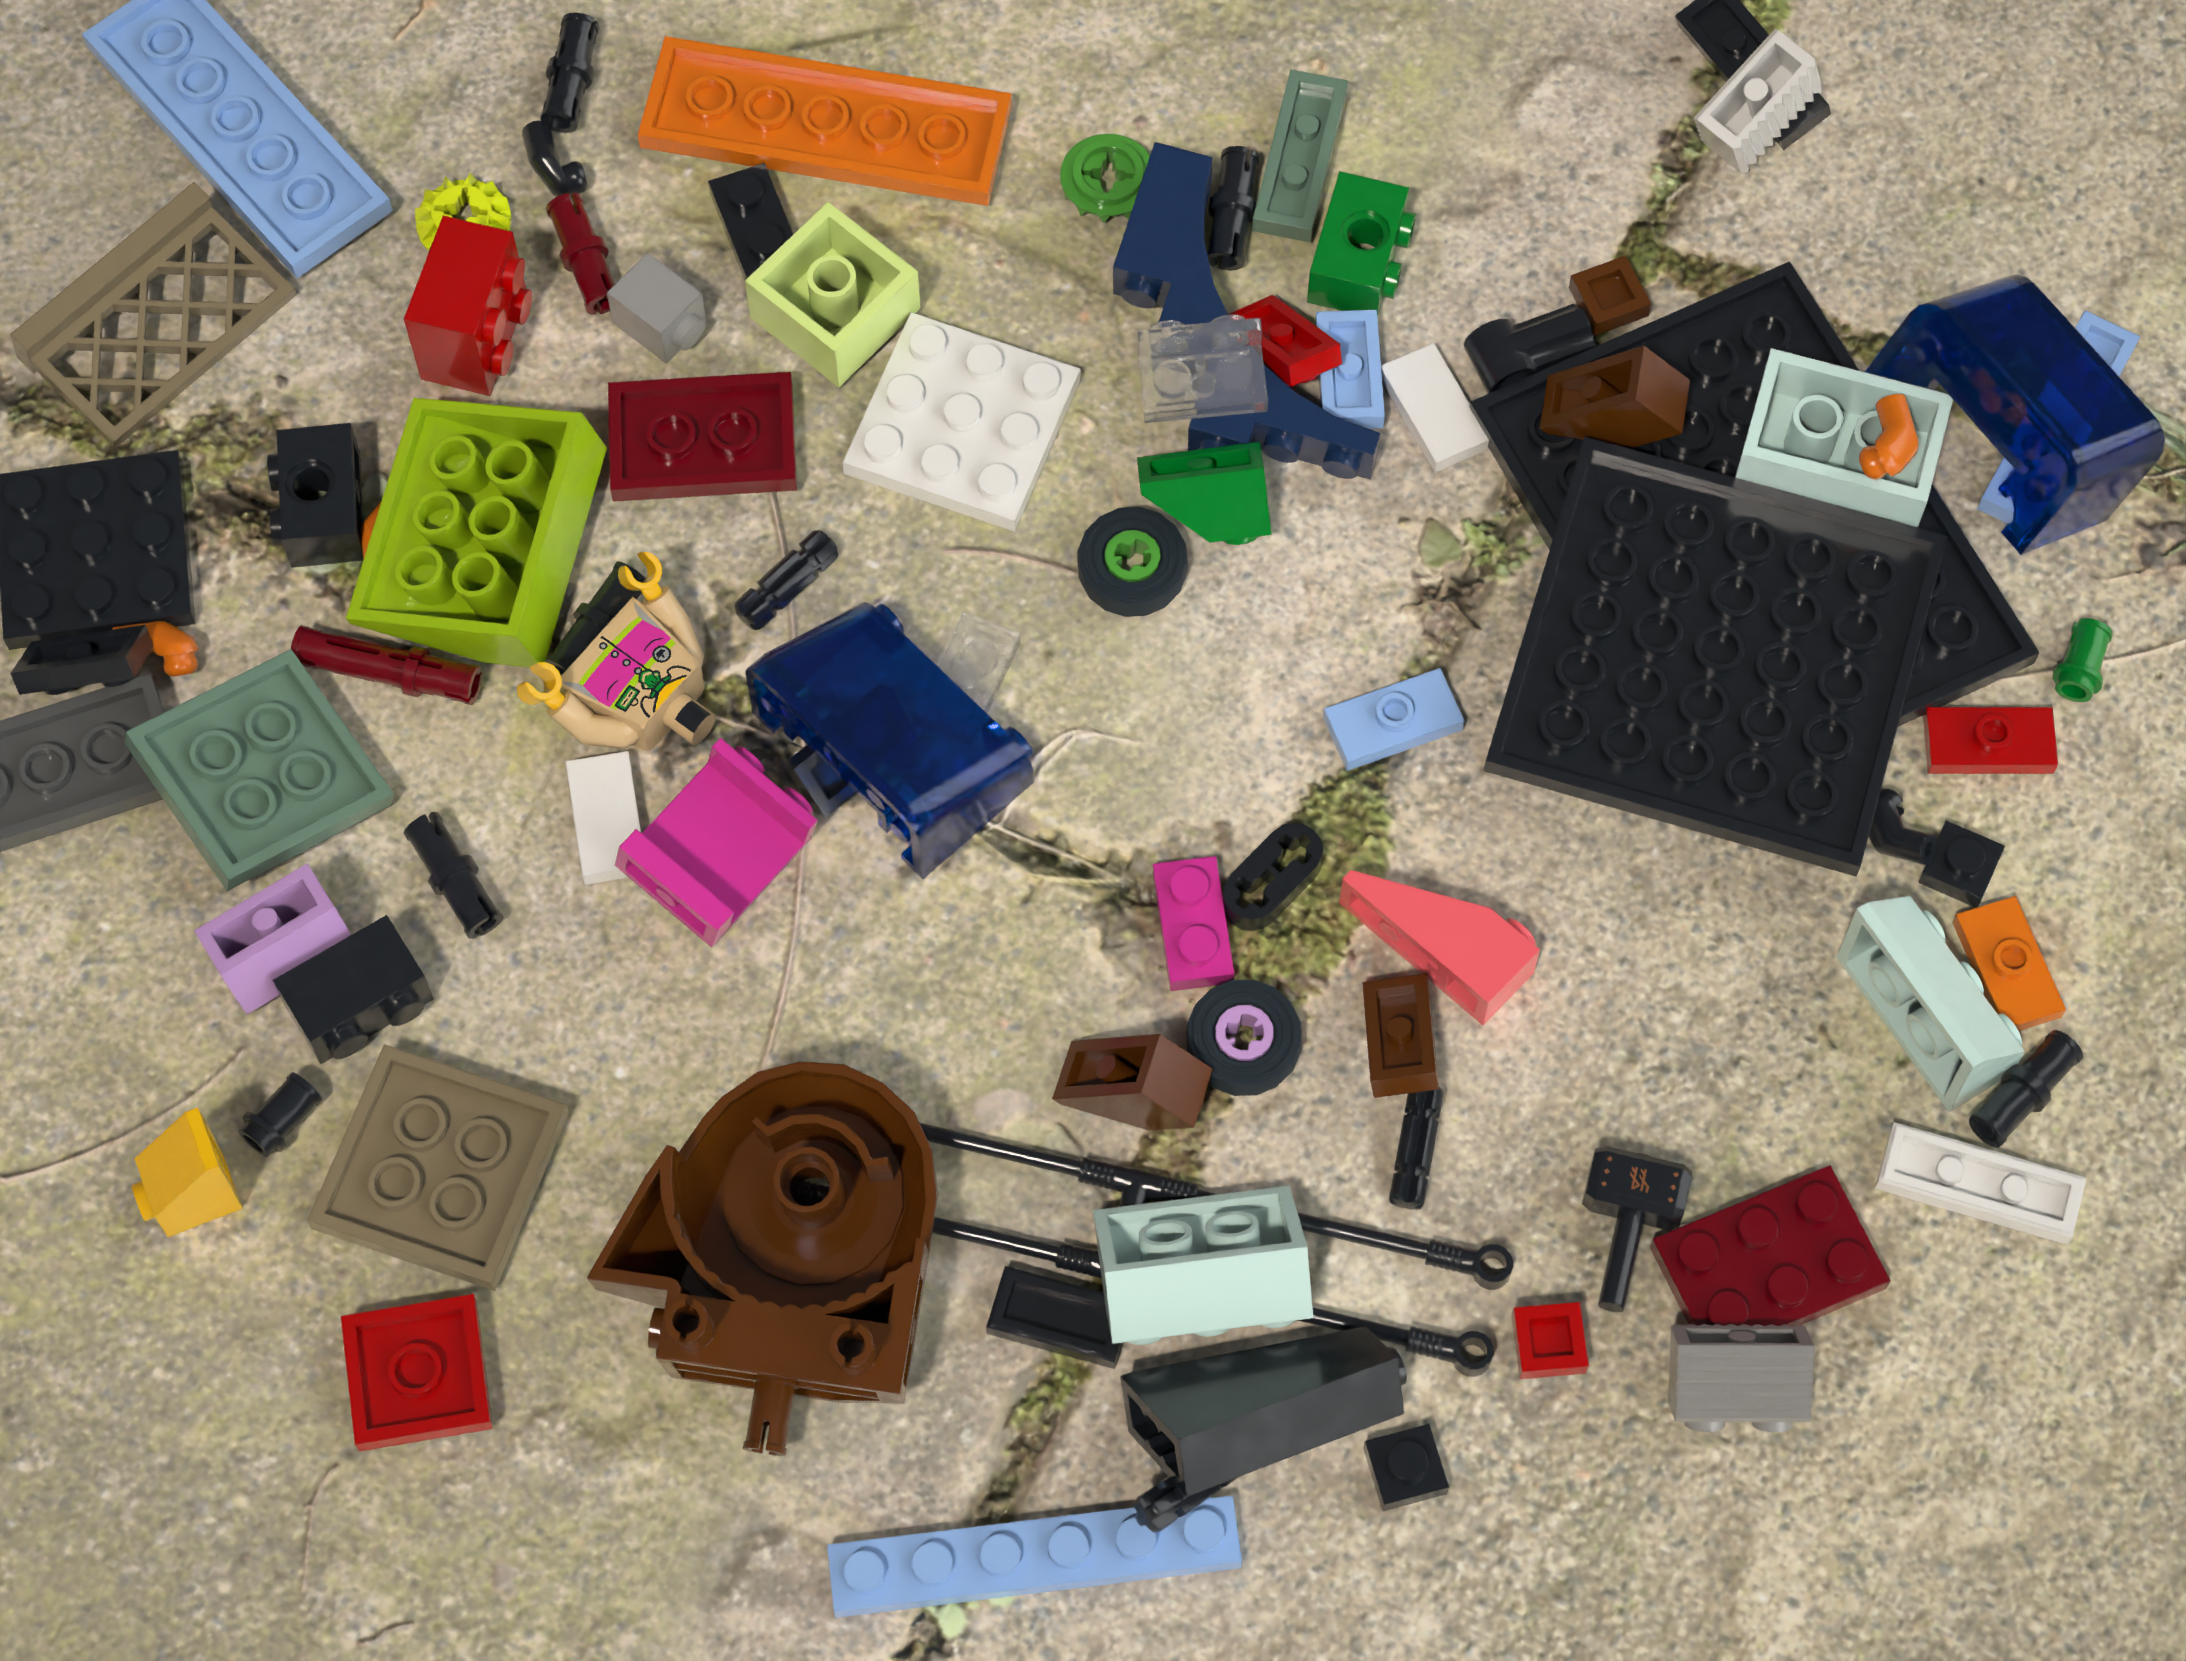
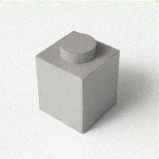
(657, 308)

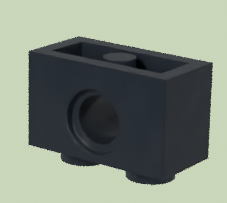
(309, 462)

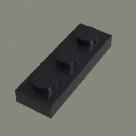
(1727, 38)

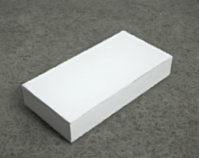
(1434, 407)
(602, 811)

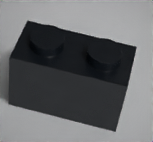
(354, 990)

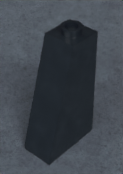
(1260, 1404)

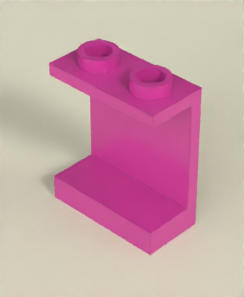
(718, 842)

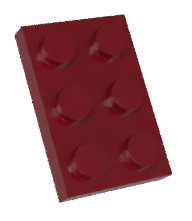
(702, 436)
(1772, 1257)

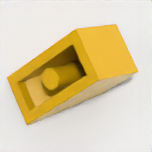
(184, 1177)

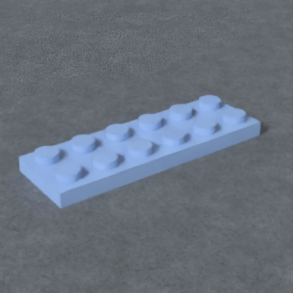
(239, 127)

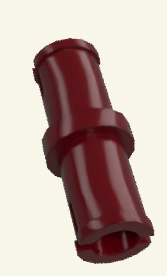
(582, 251)

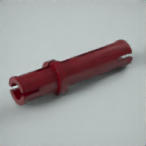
(410, 670)

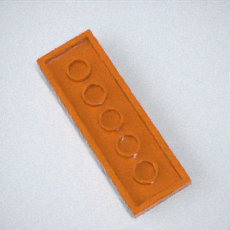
(825, 120)

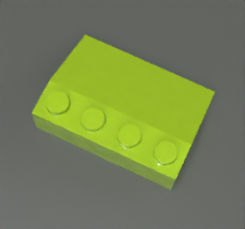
(479, 529)

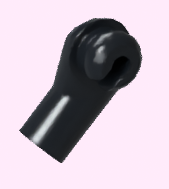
(546, 163)
(1895, 840)

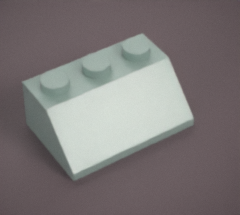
(1929, 999)
(1203, 1265)

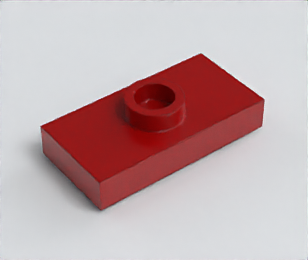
(1990, 740)

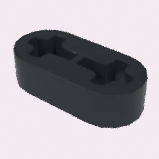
(1282, 886)

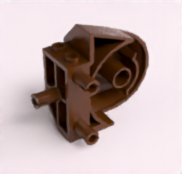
(775, 1288)

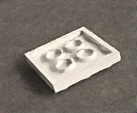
(962, 421)

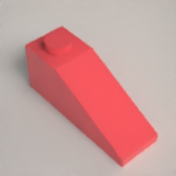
(1458, 944)

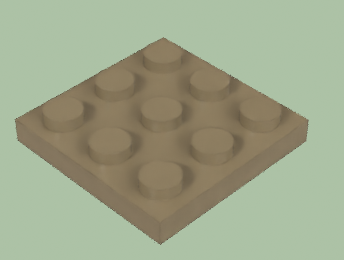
(438, 1167)

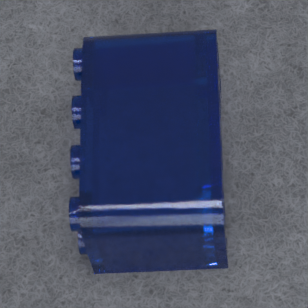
(2037, 397)

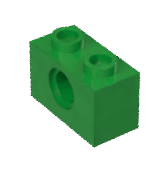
(1368, 214)

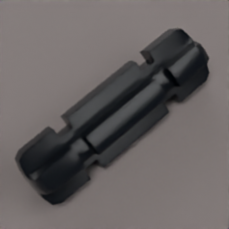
(786, 580)
(1415, 1149)
(1158, 1505)

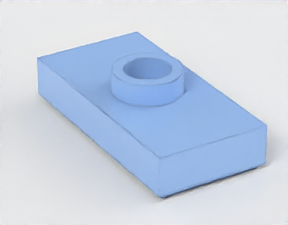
(1393, 719)

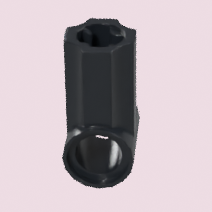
(1512, 352)

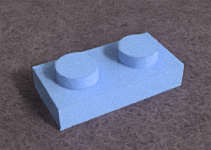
(1354, 387)

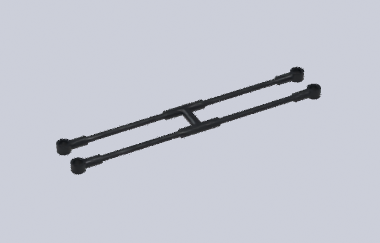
(1143, 1185)

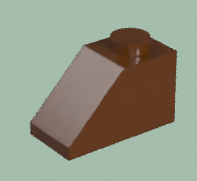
(1617, 400)
(1134, 1081)

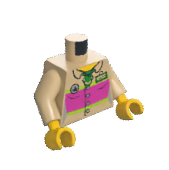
(633, 676)

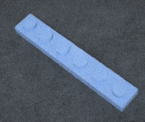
(1028, 1558)

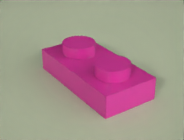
(1193, 923)

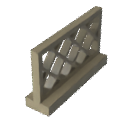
(121, 275)

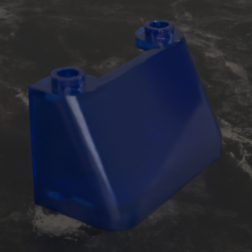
(893, 730)

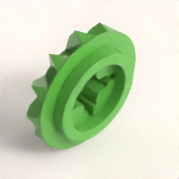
(1086, 164)

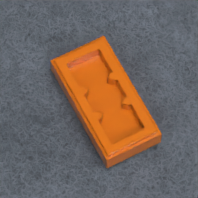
(2009, 963)

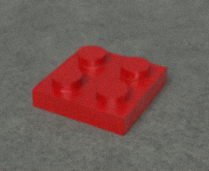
(416, 1372)

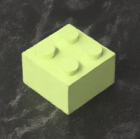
(833, 294)

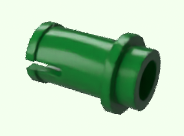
(2080, 671)

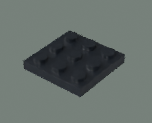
(94, 548)

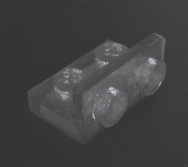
(1201, 369)

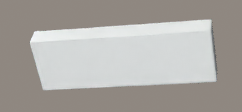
(1980, 1183)

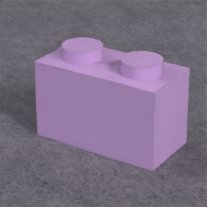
(271, 935)

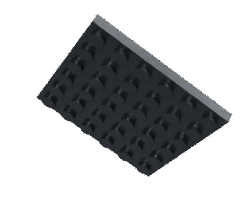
(1718, 656)

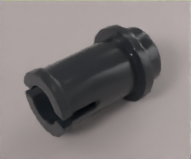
(279, 1115)

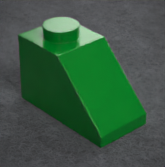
(1211, 491)

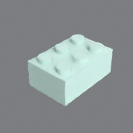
(1816, 422)

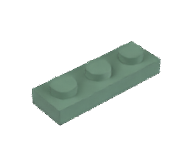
(1300, 156)

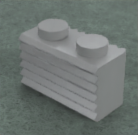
(1740, 1376)

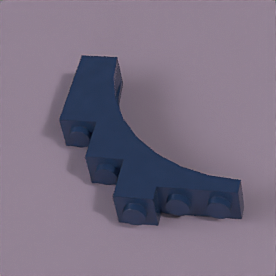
(1168, 267)

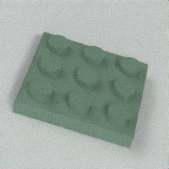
(258, 769)

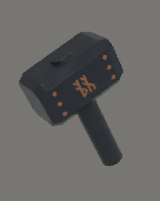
(1637, 1193)

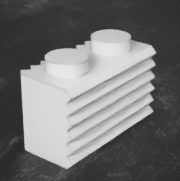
(1758, 101)

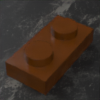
(1400, 1035)

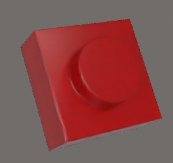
(1549, 1340)

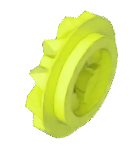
(483, 198)

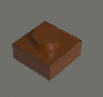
(1610, 295)

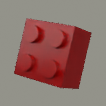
(467, 306)

